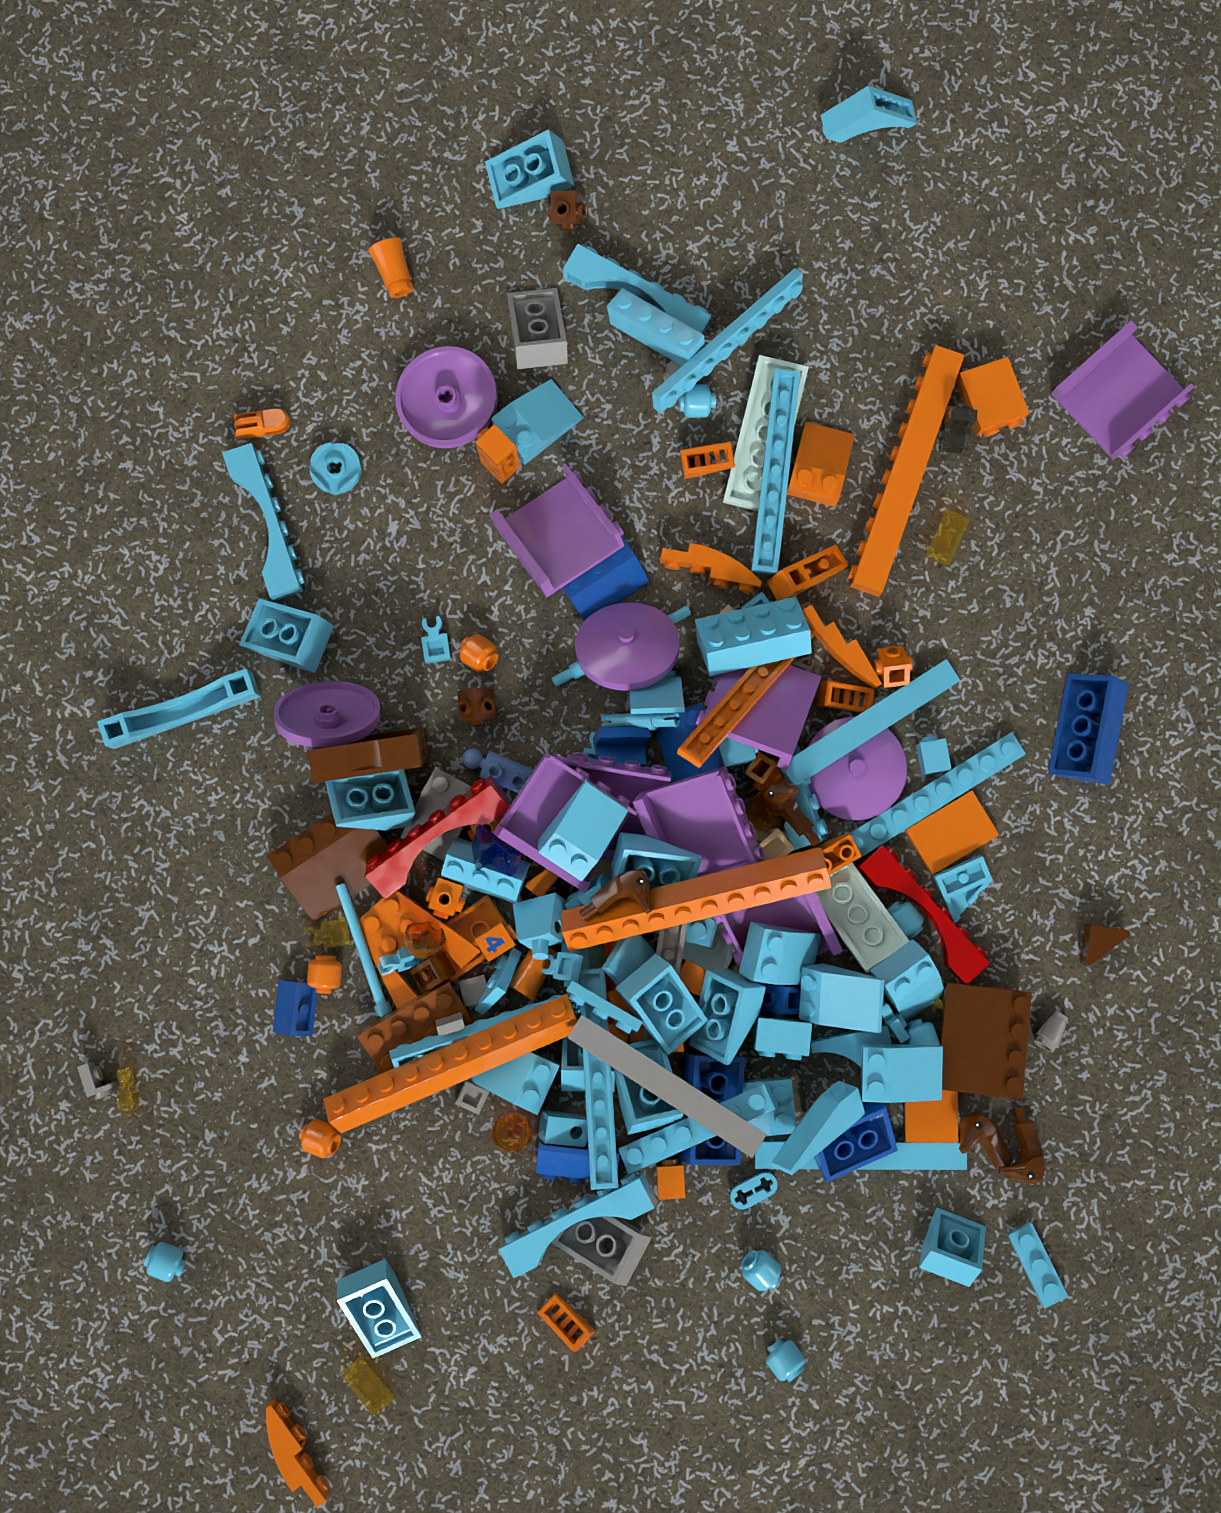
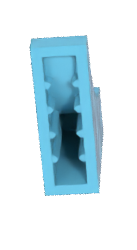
(866, 112)
(849, 1043)

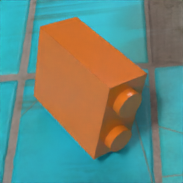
(995, 395)

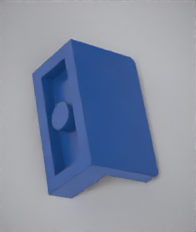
(622, 743)
(295, 1009)

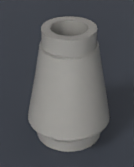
(1051, 1032)

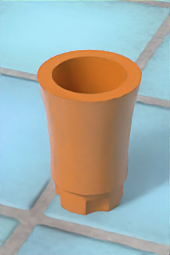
(392, 266)
(528, 975)

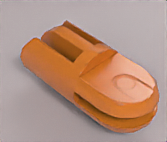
(260, 423)

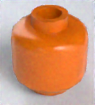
(478, 653)
(324, 973)
(319, 1138)

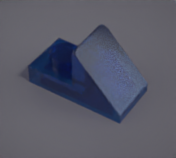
(491, 849)

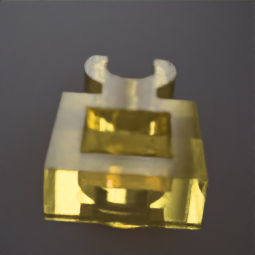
(332, 933)
(127, 1098)

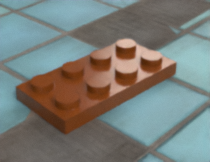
(411, 1023)

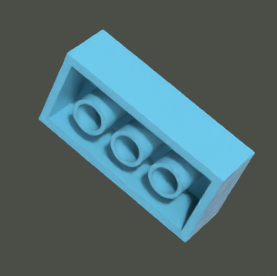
(753, 636)

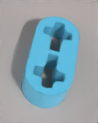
(758, 1195)

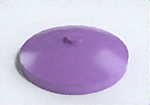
(446, 397)
(627, 646)
(327, 714)
(862, 780)

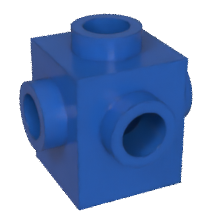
(781, 1000)

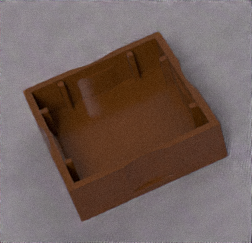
(370, 755)

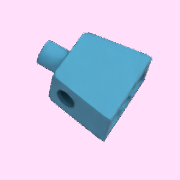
(539, 923)
(556, 1128)

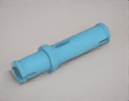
(650, 721)

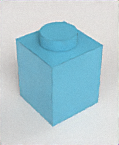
(933, 755)

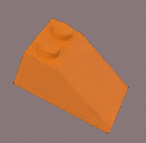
(820, 464)

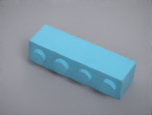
(654, 327)

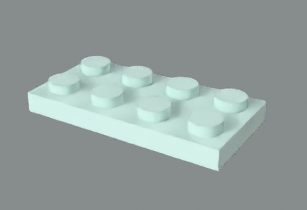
(860, 918)

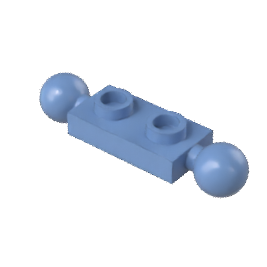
(503, 770)

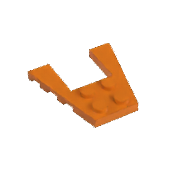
(383, 934)

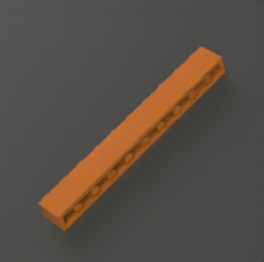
(906, 470)
(700, 899)
(451, 1064)

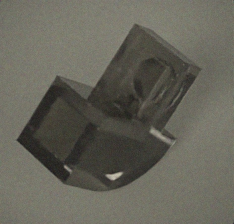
(957, 429)

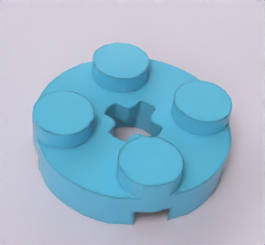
(335, 453)

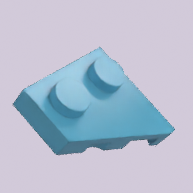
(962, 884)
(499, 981)

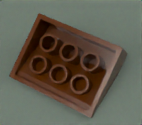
(323, 859)
(984, 1040)

